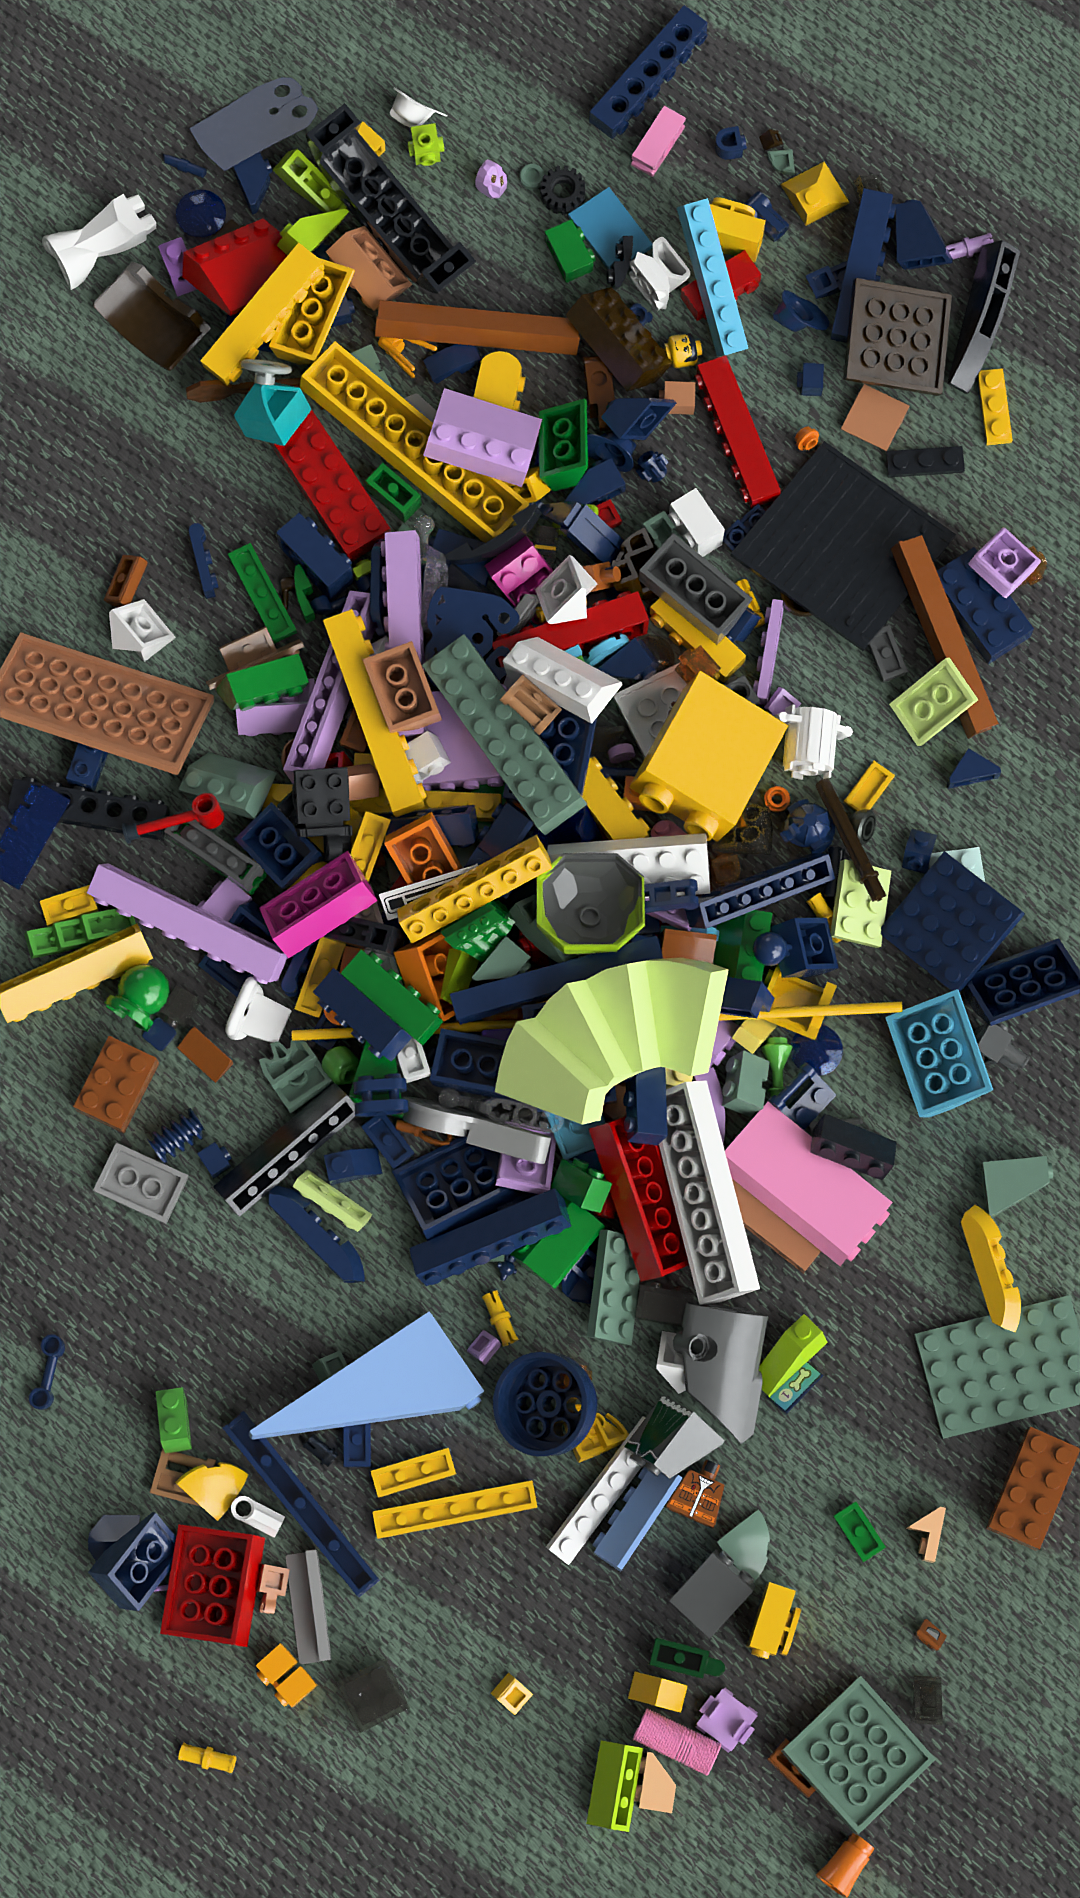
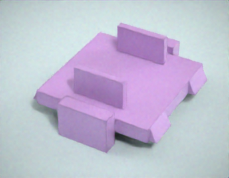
(726, 1720)

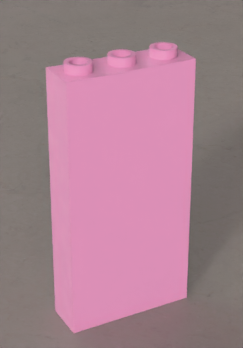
(808, 1192)

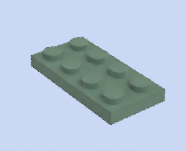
(613, 1291)

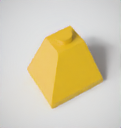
(815, 193)

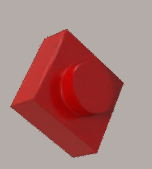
(609, 514)

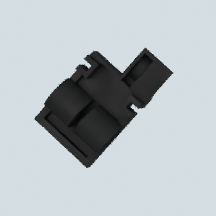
(322, 806)

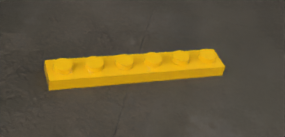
(454, 1509)

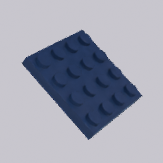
(951, 922)

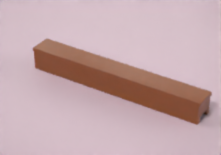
(476, 327)
(942, 627)

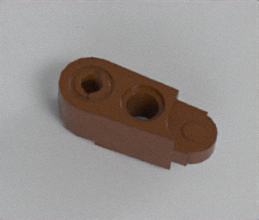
(598, 387)

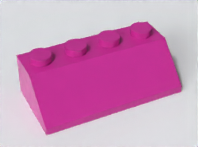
(317, 904)

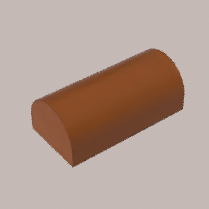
(125, 580)
(789, 1771)

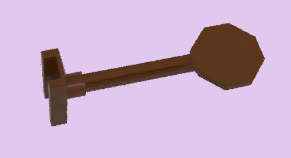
(216, 390)

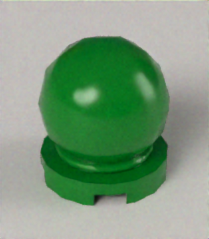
(140, 994)

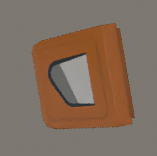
(930, 1635)

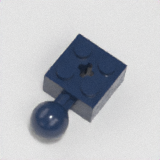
(799, 948)

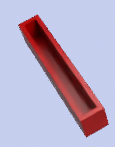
(738, 432)

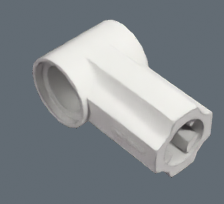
(259, 1517)

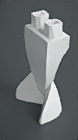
(108, 233)

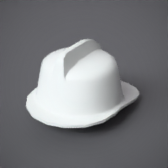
(409, 111)

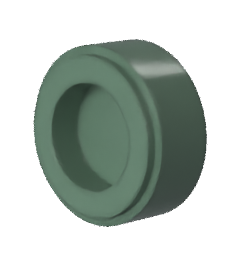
(531, 176)

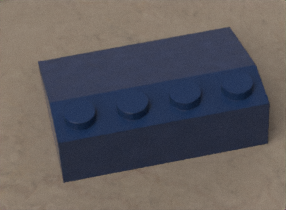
(570, 743)
(1023, 982)
(452, 1187)

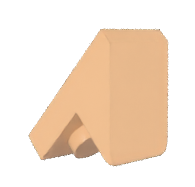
(932, 1526)

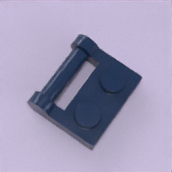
(808, 1102)

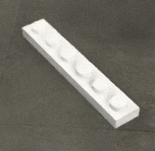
(595, 1503)

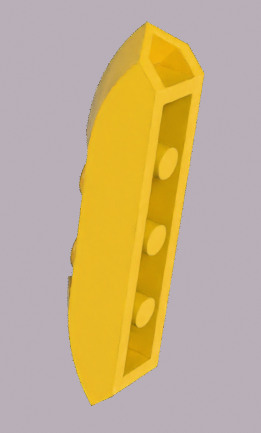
(994, 1277)

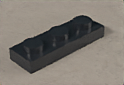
(925, 461)

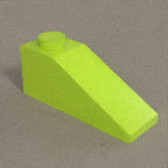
(308, 181)
(310, 230)
(790, 1353)

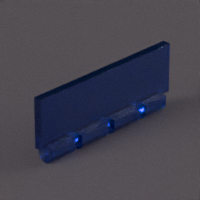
(33, 832)

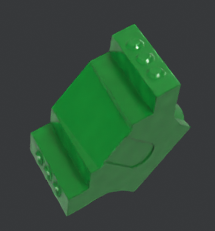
(480, 930)

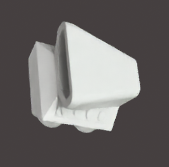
(658, 274)

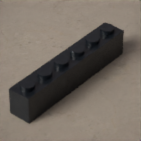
(286, 1149)

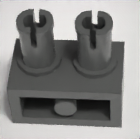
(996, 1047)

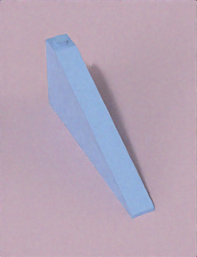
(400, 1378)

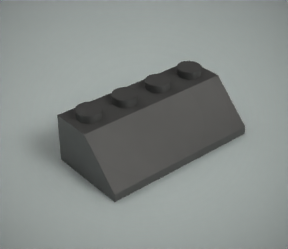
(694, 588)

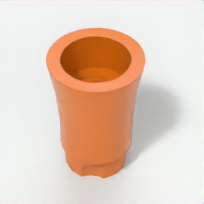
(846, 1865)

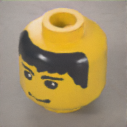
(683, 350)

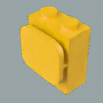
(737, 227)
(774, 1622)

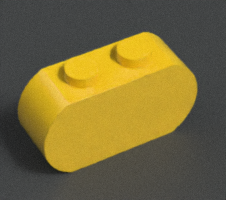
(500, 380)

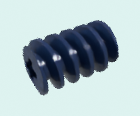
(176, 1135)

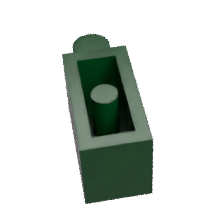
(684, 1659)

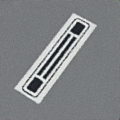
(401, 896)

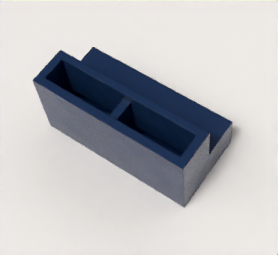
(745, 998)

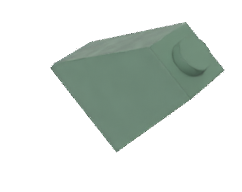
(1012, 1181)

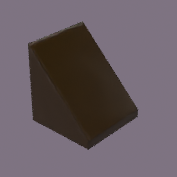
(769, 139)

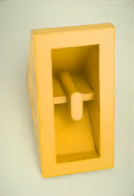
(657, 1692)

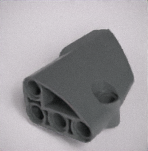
(723, 1361)

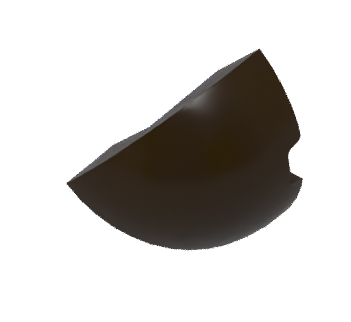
(633, 556)

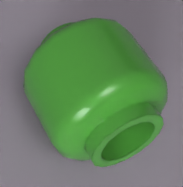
(340, 1065)

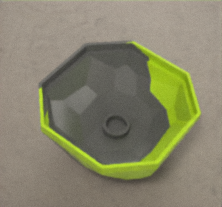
(590, 903)

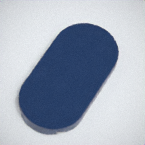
(377, 587)

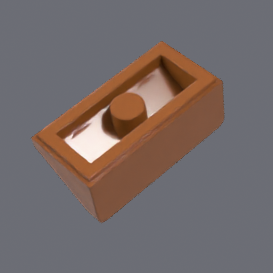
(205, 1054)

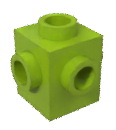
(425, 144)

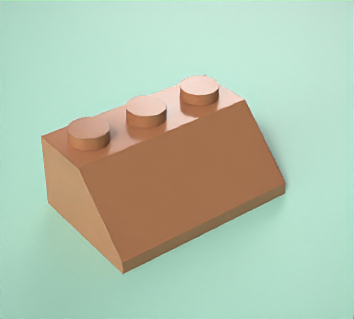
(375, 272)
(402, 689)

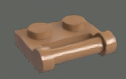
(531, 704)
(165, 1479)

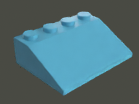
(939, 1054)

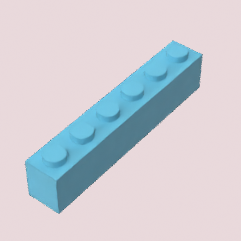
(712, 277)

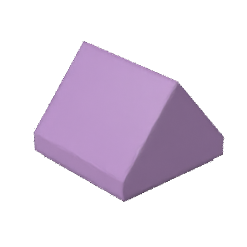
(484, 1347)

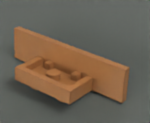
(252, 651)

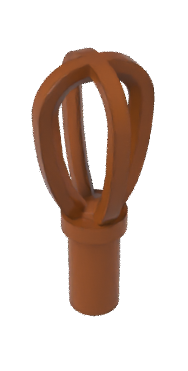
(417, 1131)

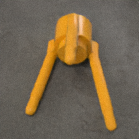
(395, 346)

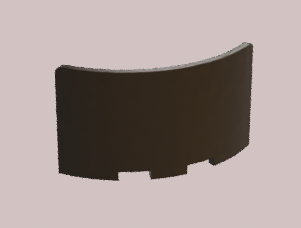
(149, 318)

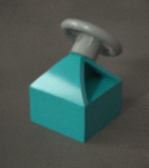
(270, 408)

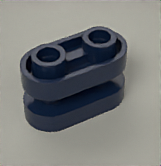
(368, 1086)

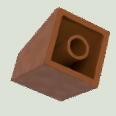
(687, 945)

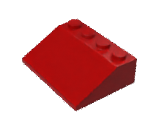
(234, 264)
(212, 1585)

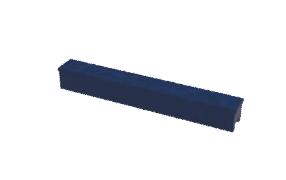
(544, 982)
(302, 1506)

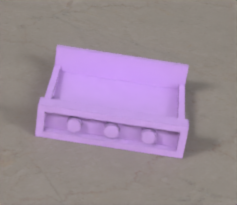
(468, 762)

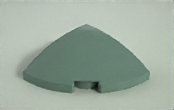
(748, 1544)

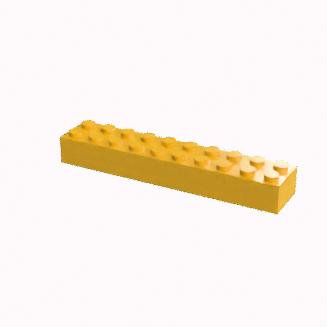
(400, 437)

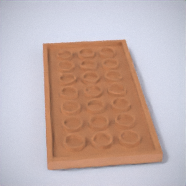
(101, 703)

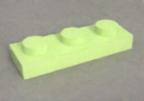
(332, 1200)

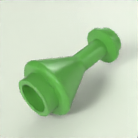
(777, 1053)

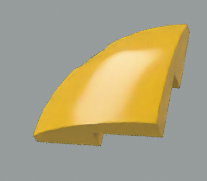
(602, 1435)
(214, 1486)

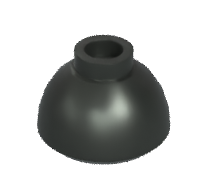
(864, 824)

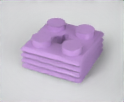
(1018, 559)

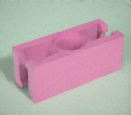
(658, 141)

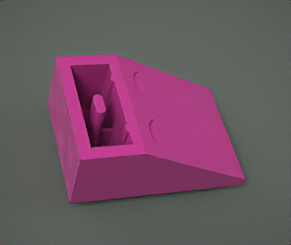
(519, 571)

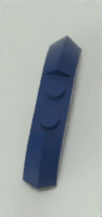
(340, 1259)

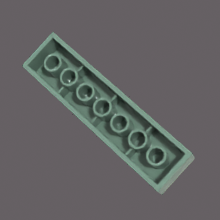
(504, 735)

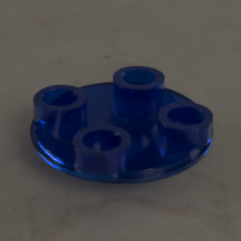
(201, 213)
(821, 1054)

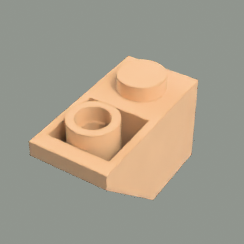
(657, 1786)

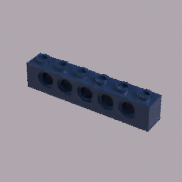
(684, 24)
(761, 890)

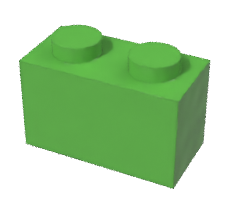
(173, 1420)

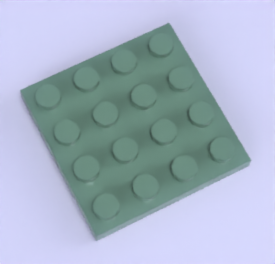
(858, 1755)

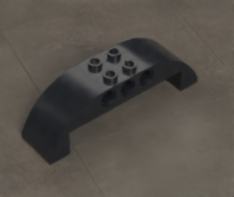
(384, 204)

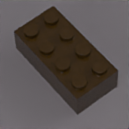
(619, 338)

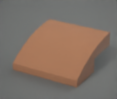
(875, 417)

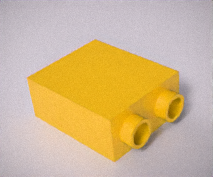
(708, 757)

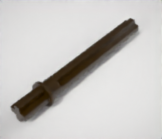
(867, 874)

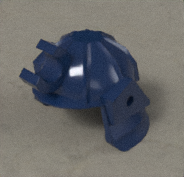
(808, 826)

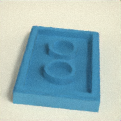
(604, 223)

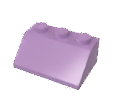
(275, 717)

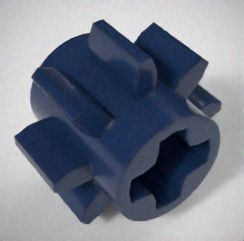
(652, 466)

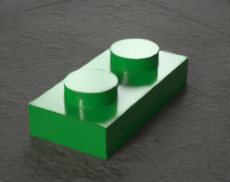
(859, 1532)

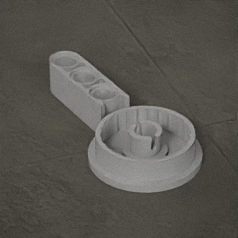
(478, 1130)

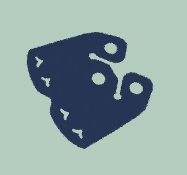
(463, 615)

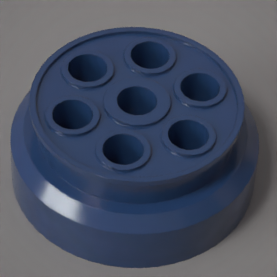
(519, 1423)

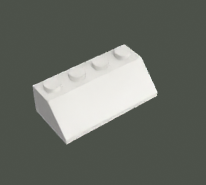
(562, 677)

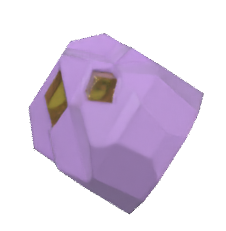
(491, 179)

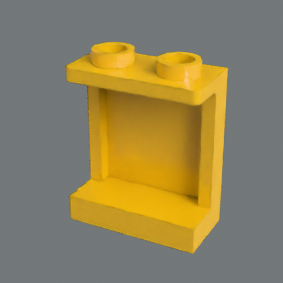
(794, 993)

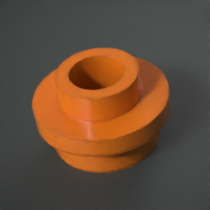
(806, 438)
(779, 791)

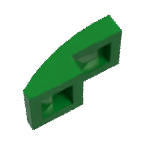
(303, 589)

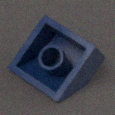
(636, 416)
(506, 830)

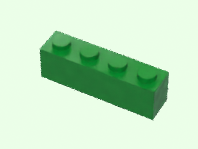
(392, 997)

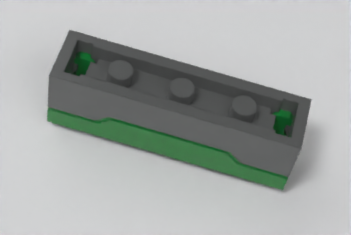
(218, 855)

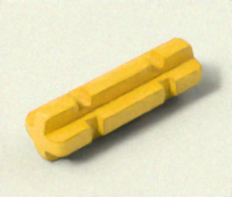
(744, 585)

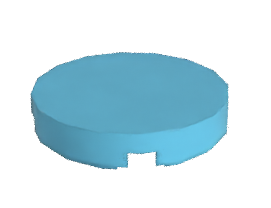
(605, 650)

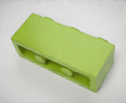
(614, 1786)

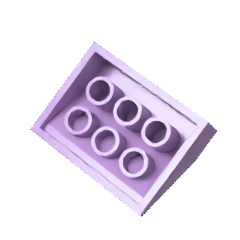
(483, 437)

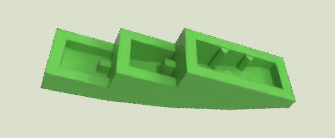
(76, 932)

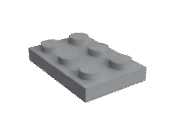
(141, 1183)

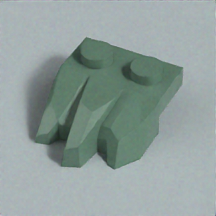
(295, 1074)

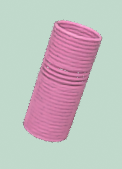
(666, 1737)

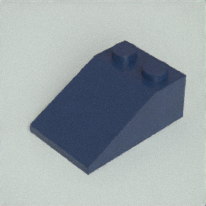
(250, 919)
(136, 1563)

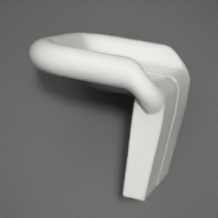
(264, 1016)

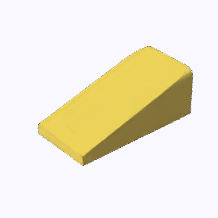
(753, 1033)

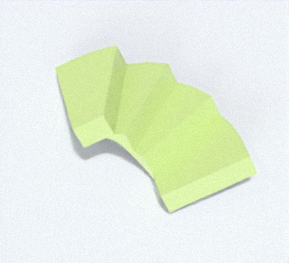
(611, 1030)

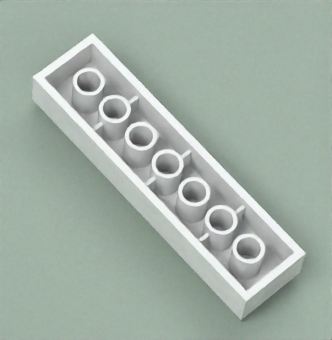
(705, 1197)

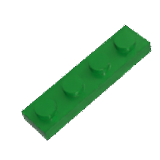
(262, 593)

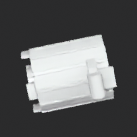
(811, 740)

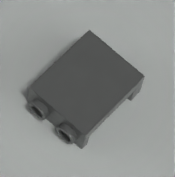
(713, 1592)

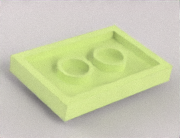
(933, 701)
(854, 913)

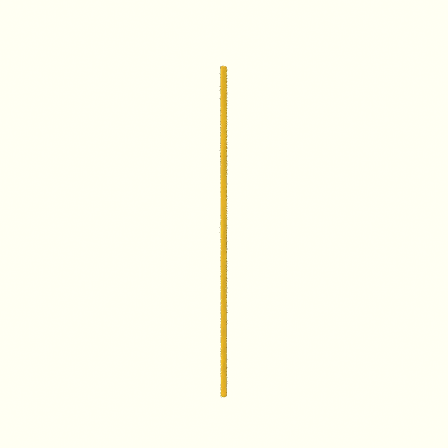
(778, 1012)

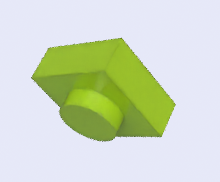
(362, 569)

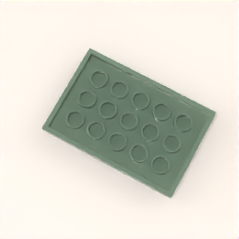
(999, 1376)

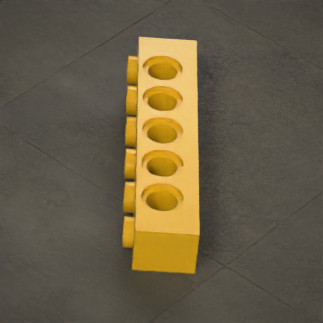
(474, 889)

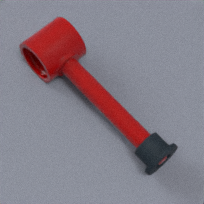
(200, 806)

